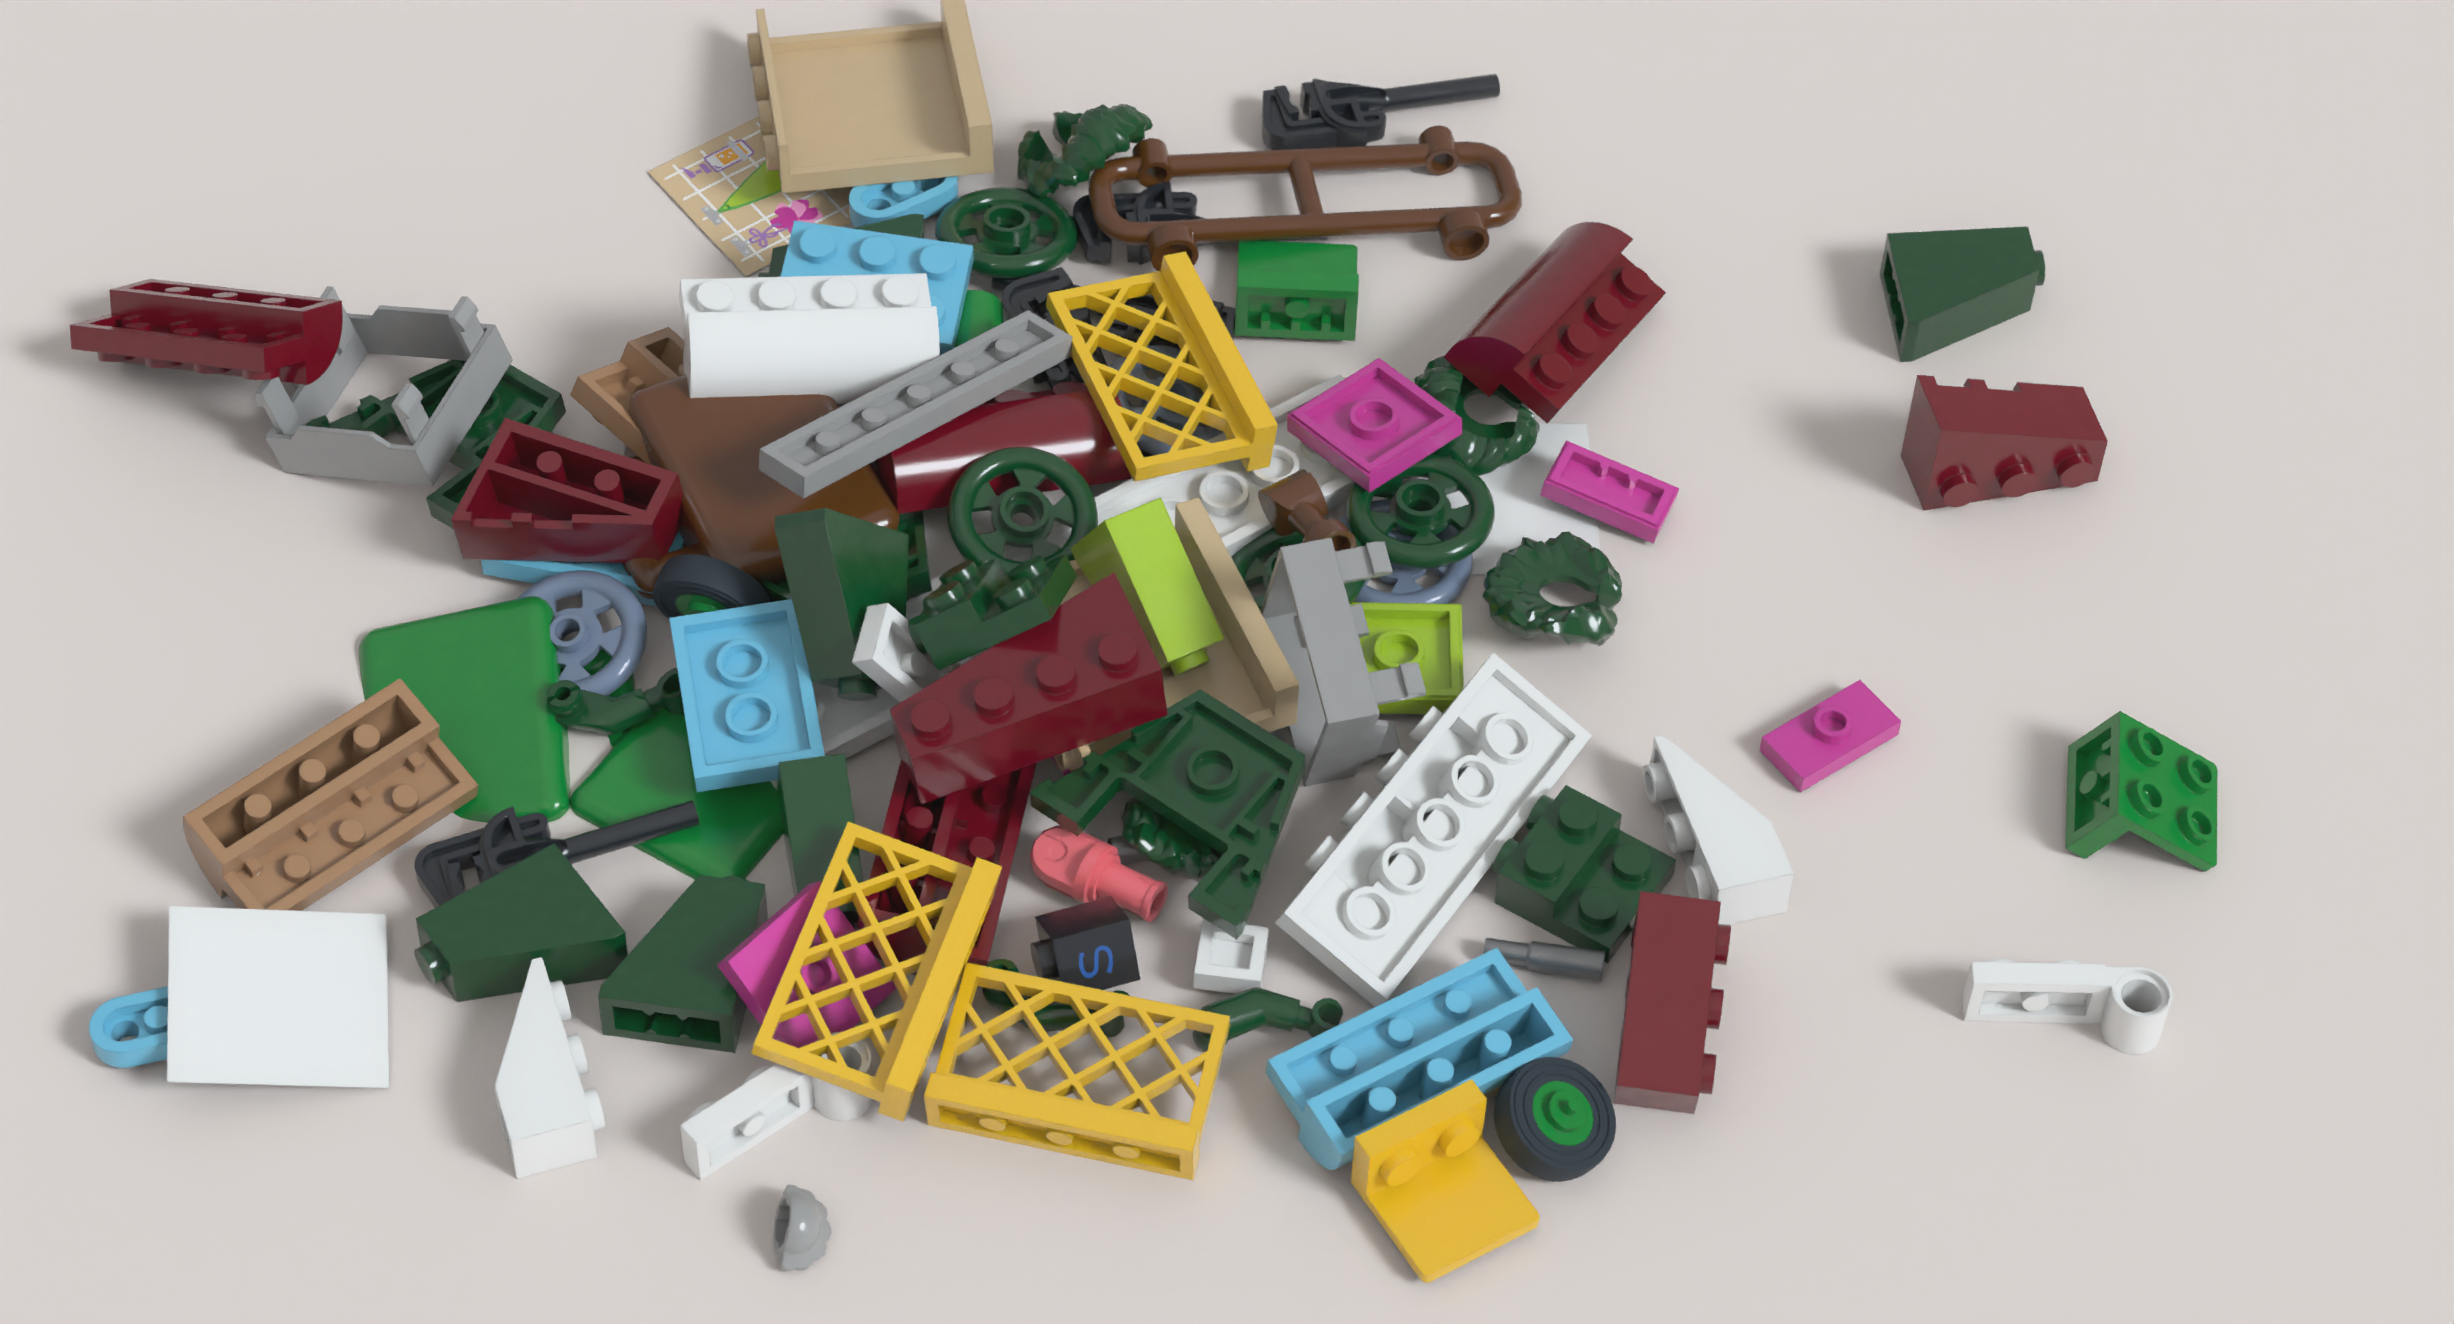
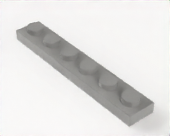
(914, 404)

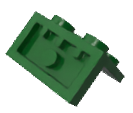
(1297, 290)
(2141, 783)

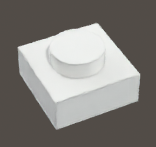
(1230, 963)

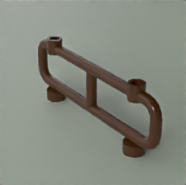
(1460, 228)

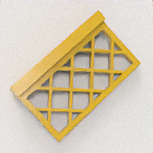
(1212, 366)
(924, 1002)
(1068, 1124)

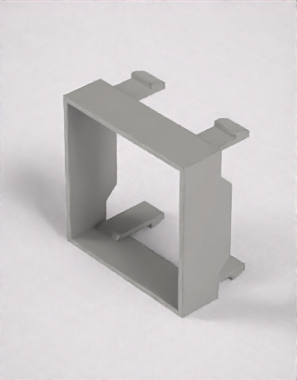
(433, 440)
(1321, 643)

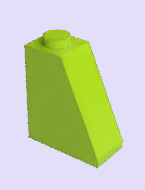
(1156, 581)

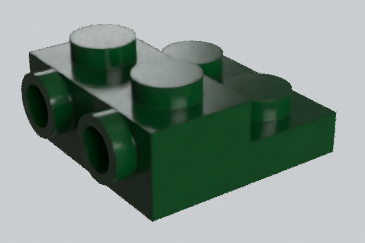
(984, 607)
(1579, 872)

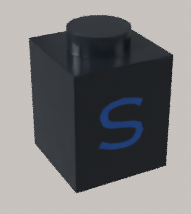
(1086, 945)

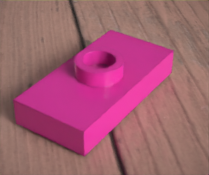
(1609, 491)
(1830, 735)

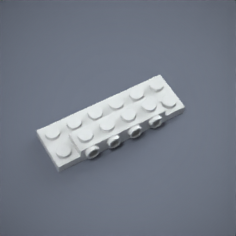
(1430, 829)

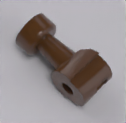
(1300, 506)

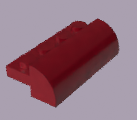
(1558, 320)
(215, 331)
(1051, 420)
(959, 826)

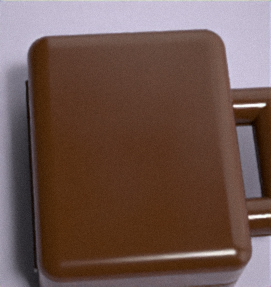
(725, 497)

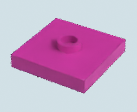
(1374, 424)
(762, 958)

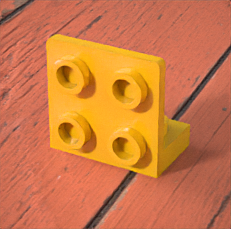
(1440, 1184)

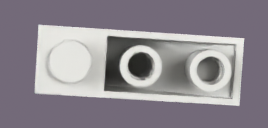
(1722, 838)
(539, 1087)

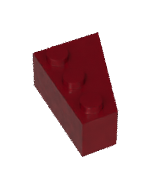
(1998, 442)
(565, 502)
(1671, 1003)

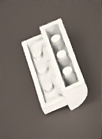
(805, 334)

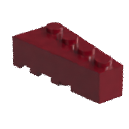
(1033, 696)

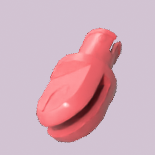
(1092, 870)

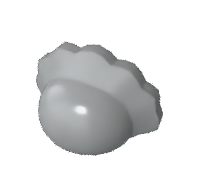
(800, 1229)

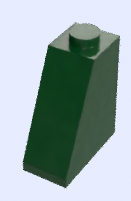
(1956, 284)
(833, 575)
(814, 815)
(532, 910)
(671, 979)

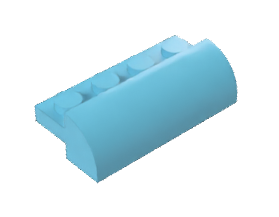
(1412, 1049)

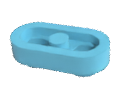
(896, 199)
(131, 1015)

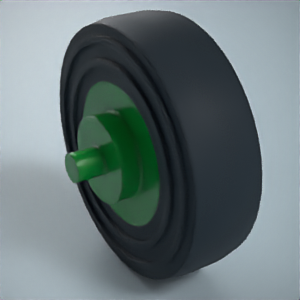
(704, 584)
(1554, 1119)

